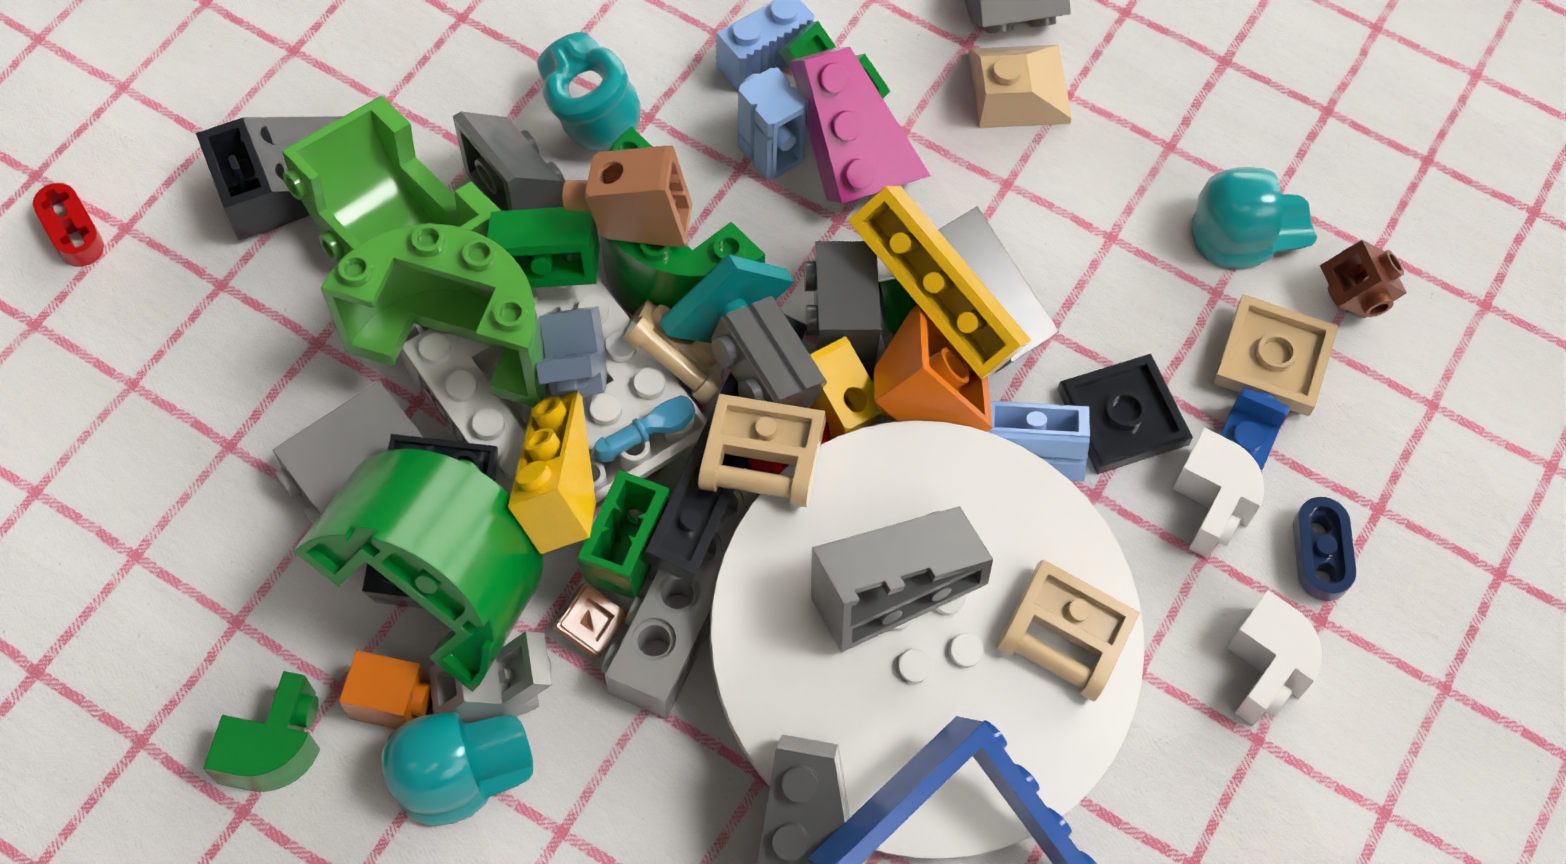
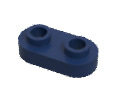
(1324, 552)

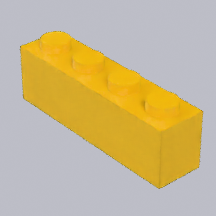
(939, 280)

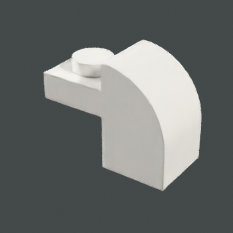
(1224, 481)
(1283, 649)

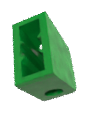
(618, 540)

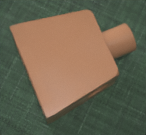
(634, 196)

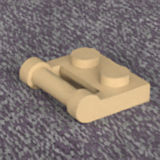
(686, 359)
(765, 433)
(1075, 613)

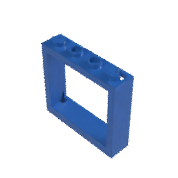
(927, 773)

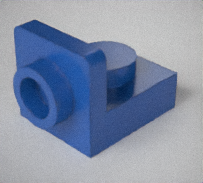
(1255, 423)

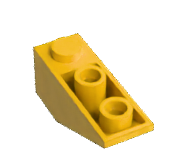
(554, 475)

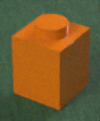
(384, 690)

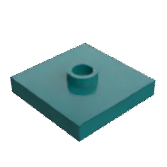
(725, 288)

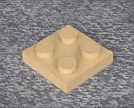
(1276, 353)

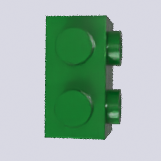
(549, 244)

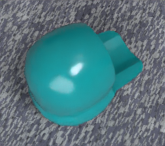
(603, 113)
(1247, 220)
(451, 767)

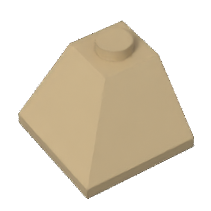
(1019, 86)

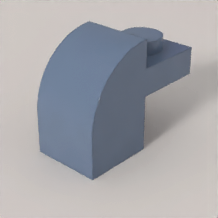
(573, 352)

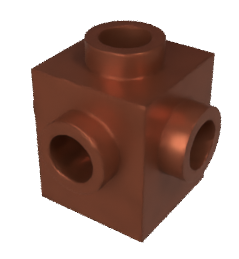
(1364, 279)

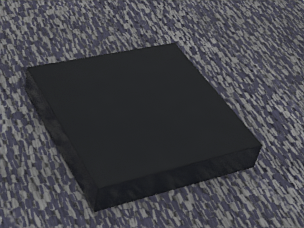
(1128, 413)

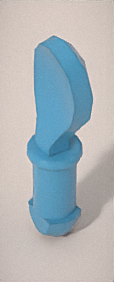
(665, 418)

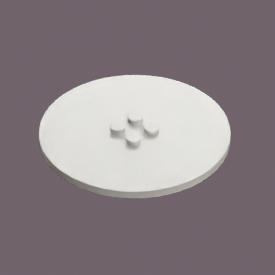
(900, 689)

